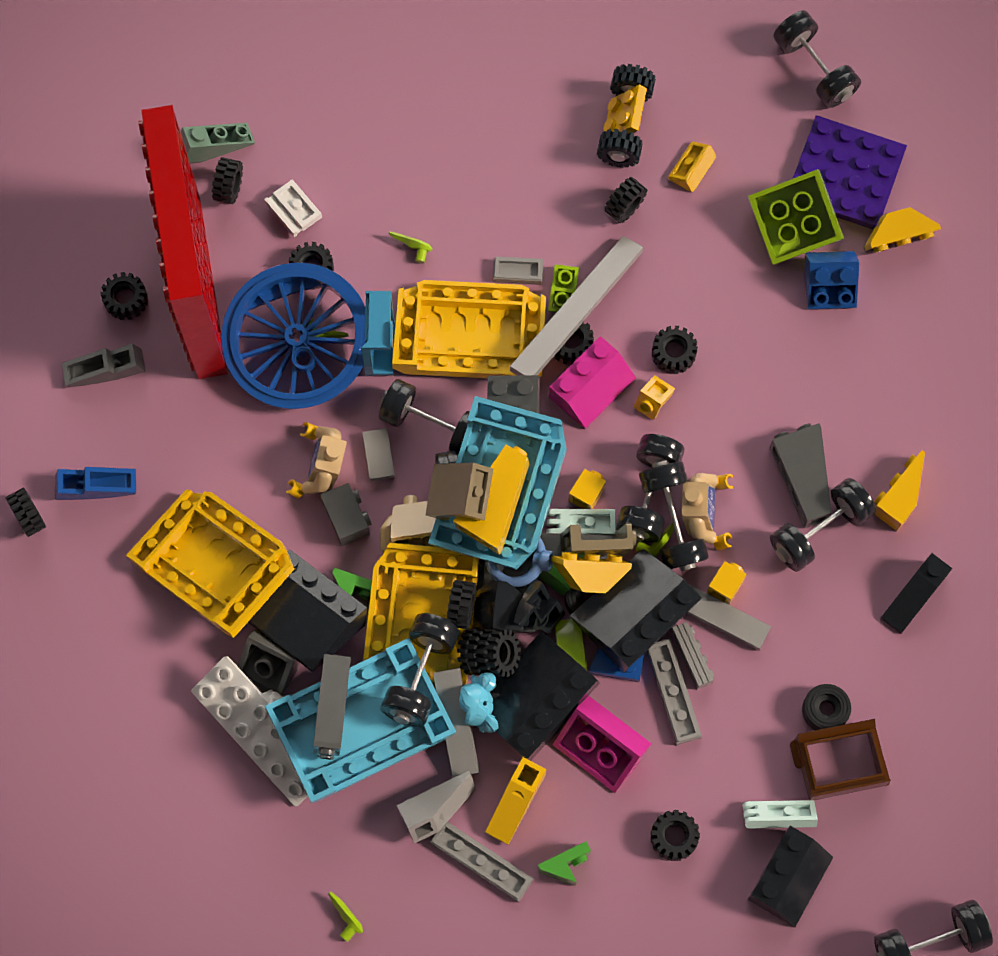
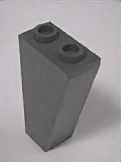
(803, 469)
(331, 706)

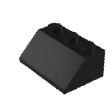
(791, 876)

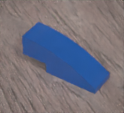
(94, 483)

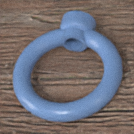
(541, 563)

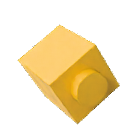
(587, 489)
(727, 582)

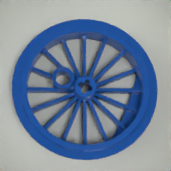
(276, 284)

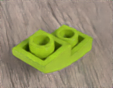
(563, 286)
(571, 640)

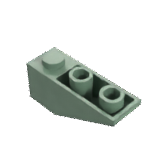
(215, 140)

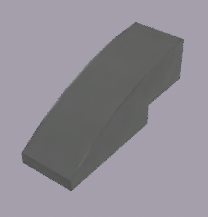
(104, 366)

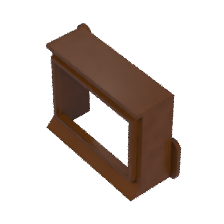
(802, 759)

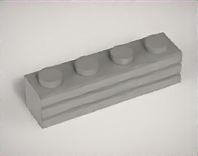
(692, 655)

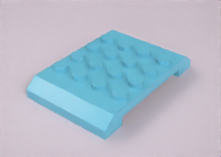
(368, 736)

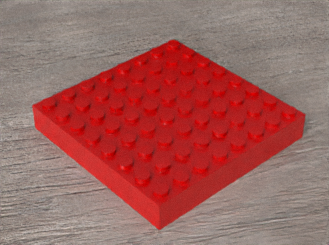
(182, 242)

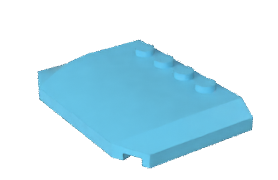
(487, 433)

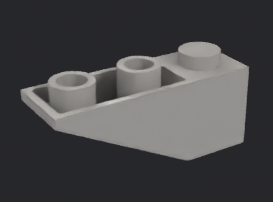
(433, 809)

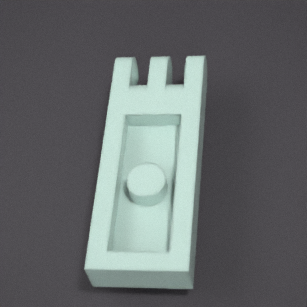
(591, 520)
(780, 814)

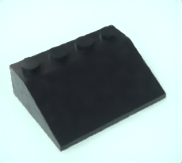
(636, 610)
(309, 615)
(539, 695)

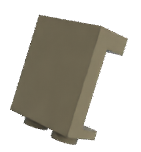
(459, 491)
(623, 543)

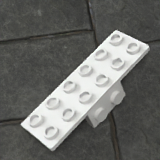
(242, 713)

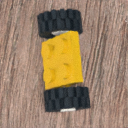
(618, 142)

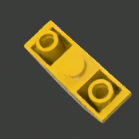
(900, 228)
(591, 571)

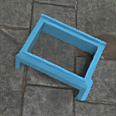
(379, 333)

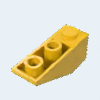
(902, 497)
(516, 800)

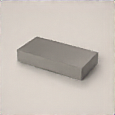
(518, 270)
(378, 454)

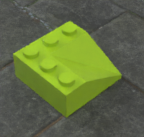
(796, 217)

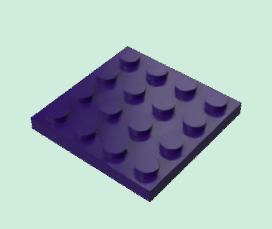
(854, 168)

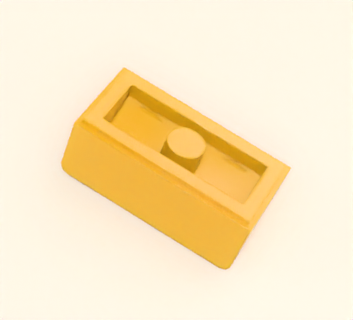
(692, 165)

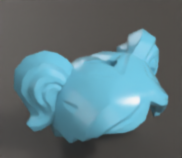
(478, 702)

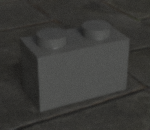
(346, 514)

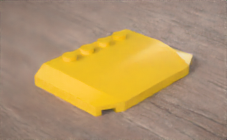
(464, 328)
(213, 559)
(410, 583)

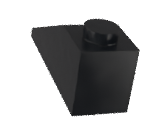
(916, 593)

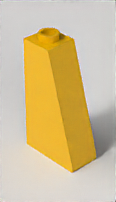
(506, 486)

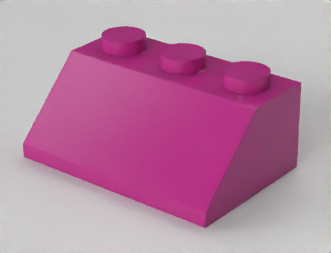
(591, 383)
(601, 744)

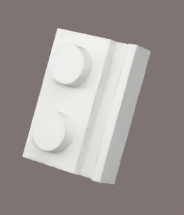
(293, 208)

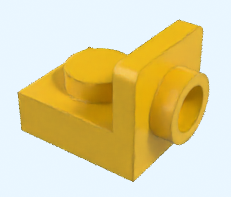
(653, 397)

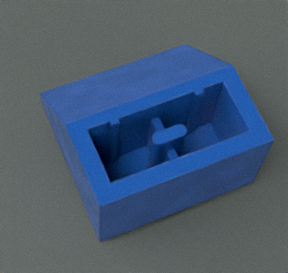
(831, 279)

